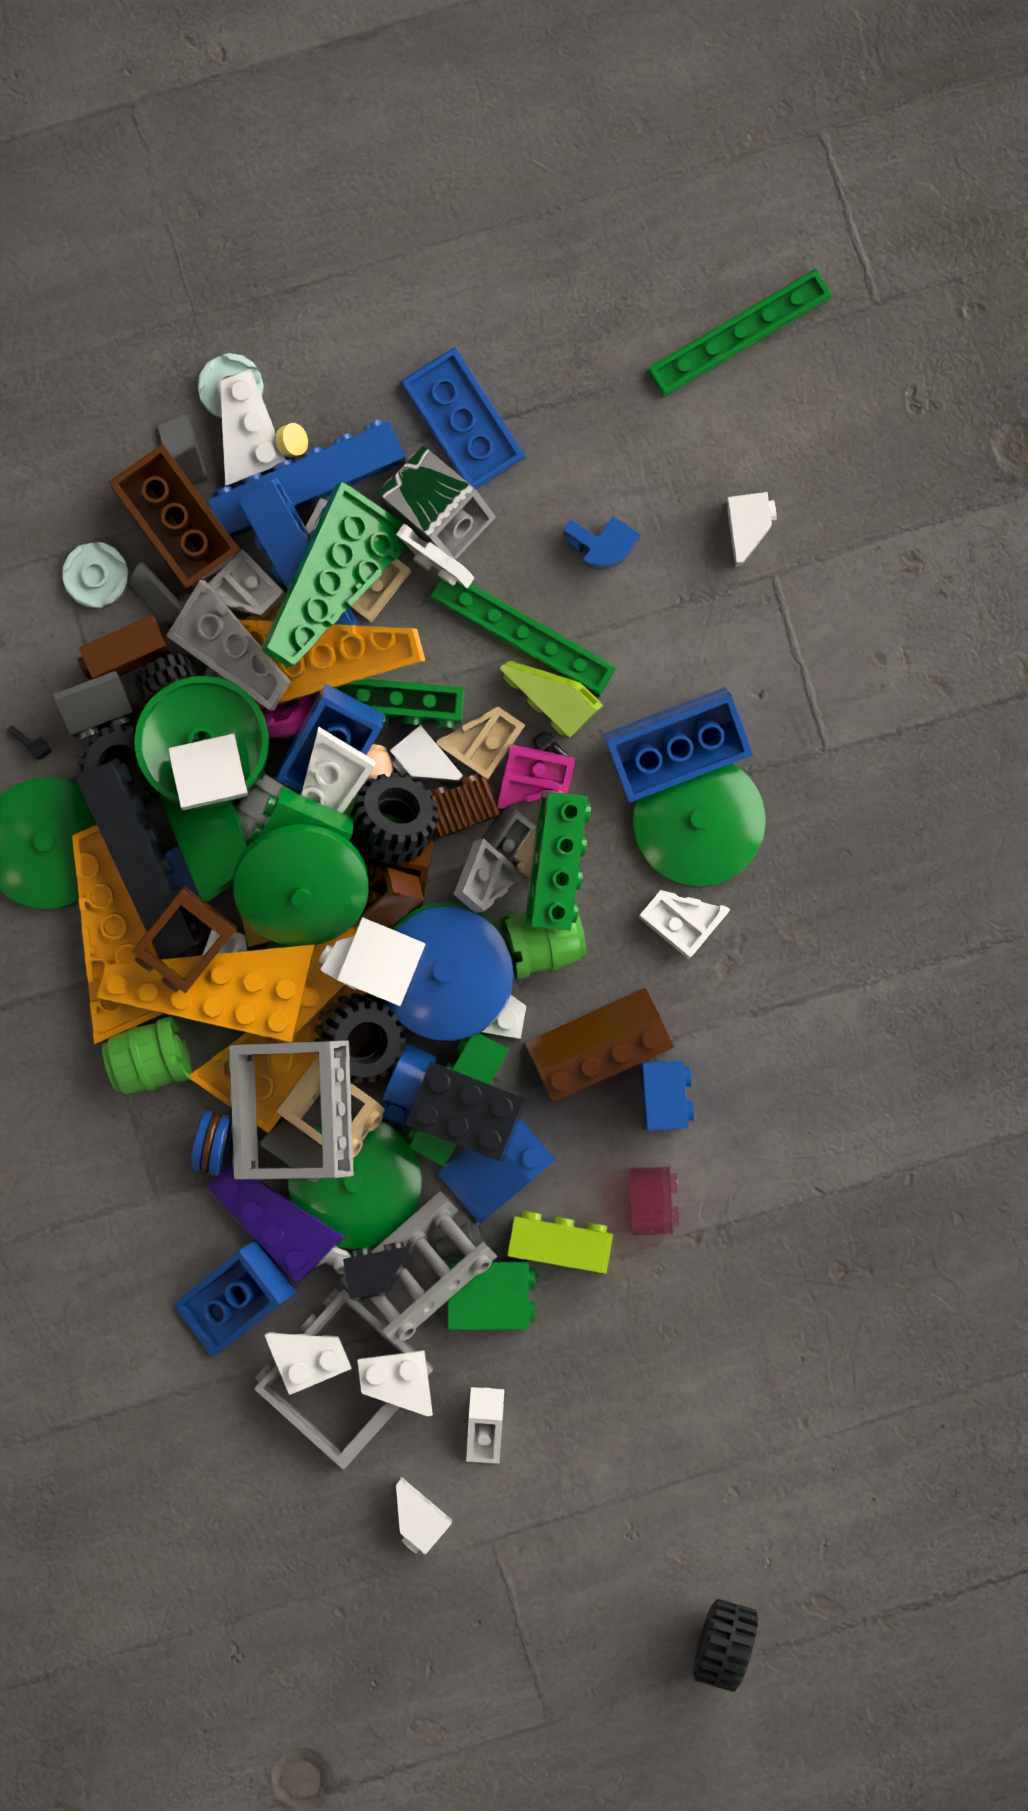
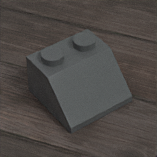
(95, 705)

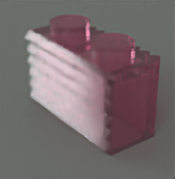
(652, 1200)

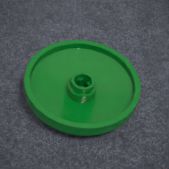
(194, 712)
(701, 827)
(38, 841)
(300, 885)
(371, 1201)

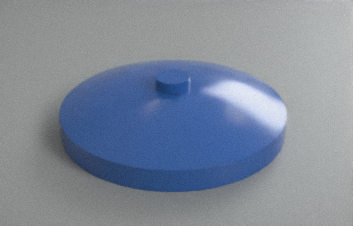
(459, 977)

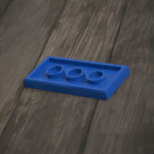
(462, 419)

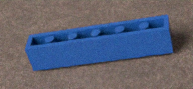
(315, 476)
(280, 533)

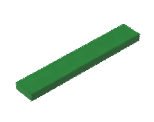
(740, 333)
(525, 634)

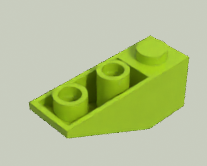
(560, 698)

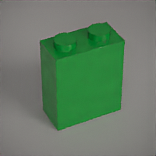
(293, 808)
(494, 1298)

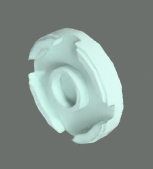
(220, 369)
(95, 575)

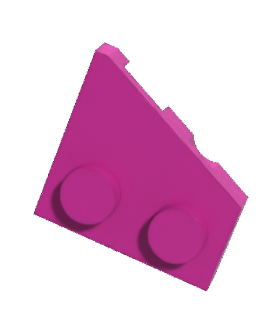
(286, 722)
(530, 771)

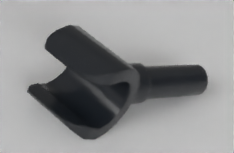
(546, 741)
(37, 748)

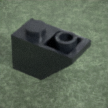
(377, 1272)

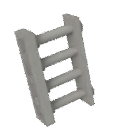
(415, 1233)

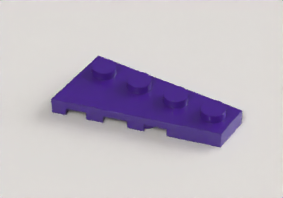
(282, 1228)

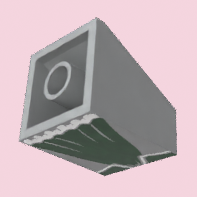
(437, 503)

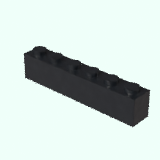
(137, 854)

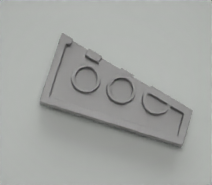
(223, 643)

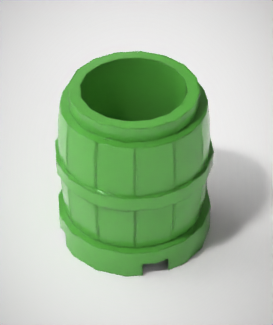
(541, 948)
(147, 1057)

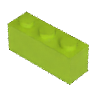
(560, 1242)

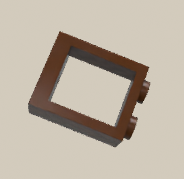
(124, 649)
(207, 915)

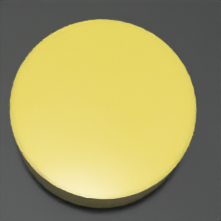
(291, 440)

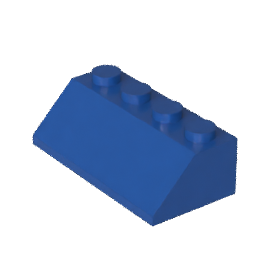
(677, 744)

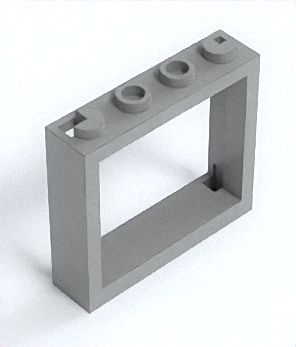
(334, 1110)
(376, 1422)

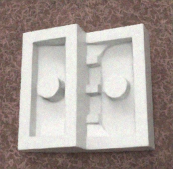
(208, 772)
(381, 961)

